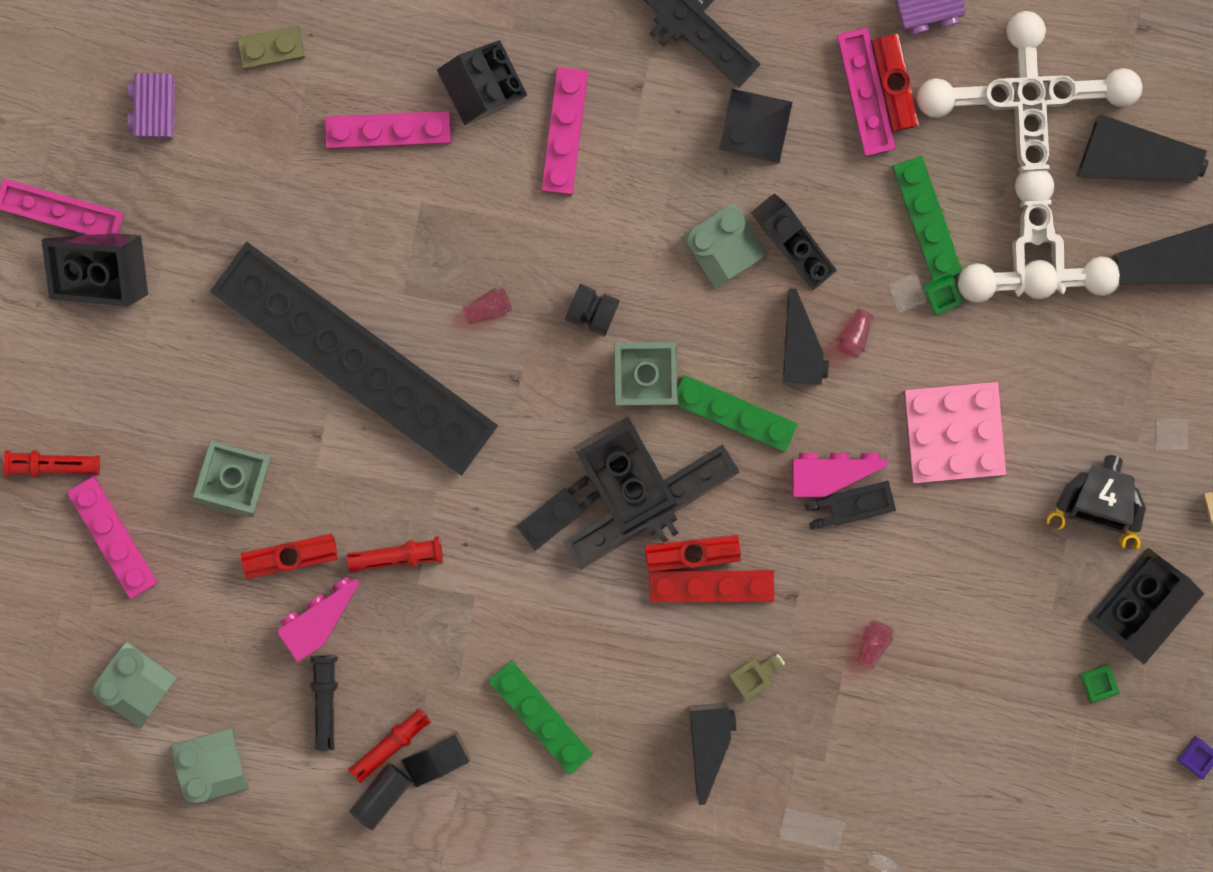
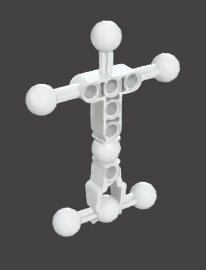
(1034, 183)

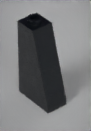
(1134, 153)
(1172, 260)

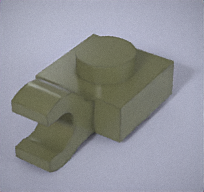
(753, 677)

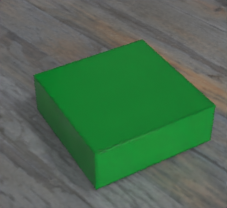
(942, 294)
(1099, 683)

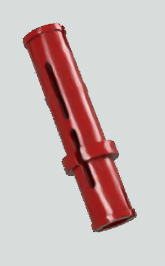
(400, 736)

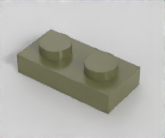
(271, 47)

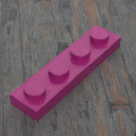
(866, 92)
(388, 130)
(564, 130)
(58, 209)
(112, 537)

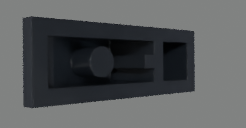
(802, 349)

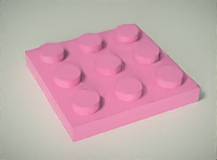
(955, 432)

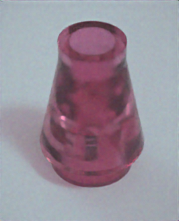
(489, 306)
(855, 334)
(874, 643)

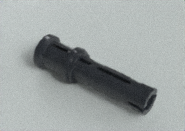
(324, 687)

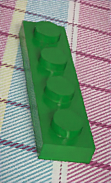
(927, 218)
(735, 413)
(540, 717)

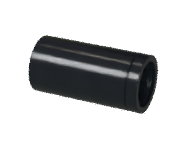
(380, 796)

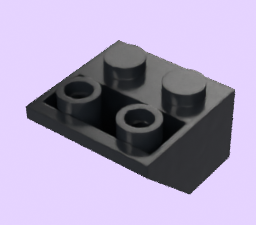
(481, 82)

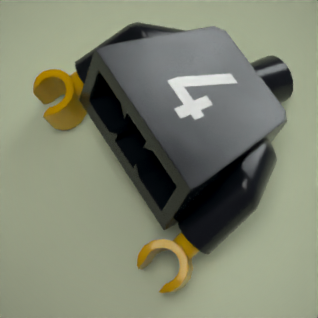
(1104, 500)

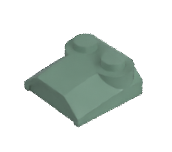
(724, 245)
(645, 373)
(231, 480)
(133, 684)
(208, 766)

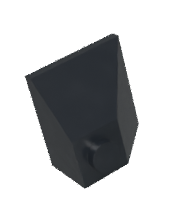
(755, 125)

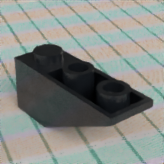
(793, 240)

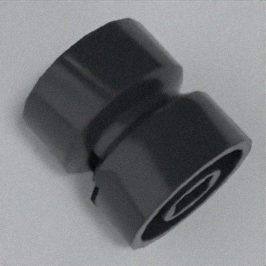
(592, 310)

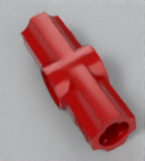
(891, 62)
(714, 551)
(269, 559)

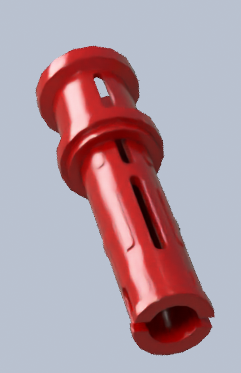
(36, 464)
(410, 553)

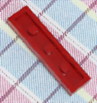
(712, 586)

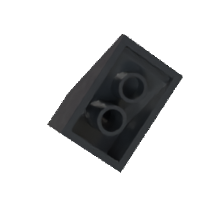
(96, 268)
(624, 474)
(710, 740)

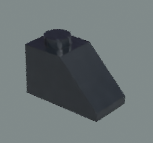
(436, 759)

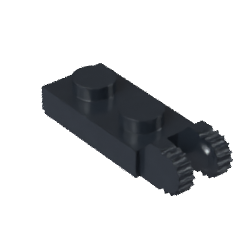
(854, 504)
(555, 514)

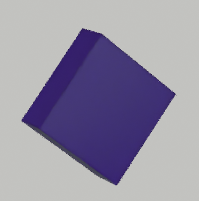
(1197, 757)

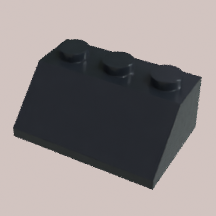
(1146, 605)

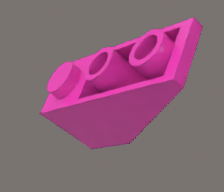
(824, 476)
(313, 628)

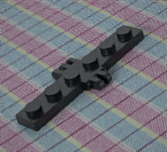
(689, 20)
(684, 486)

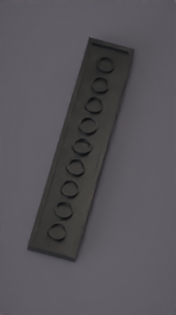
(354, 358)

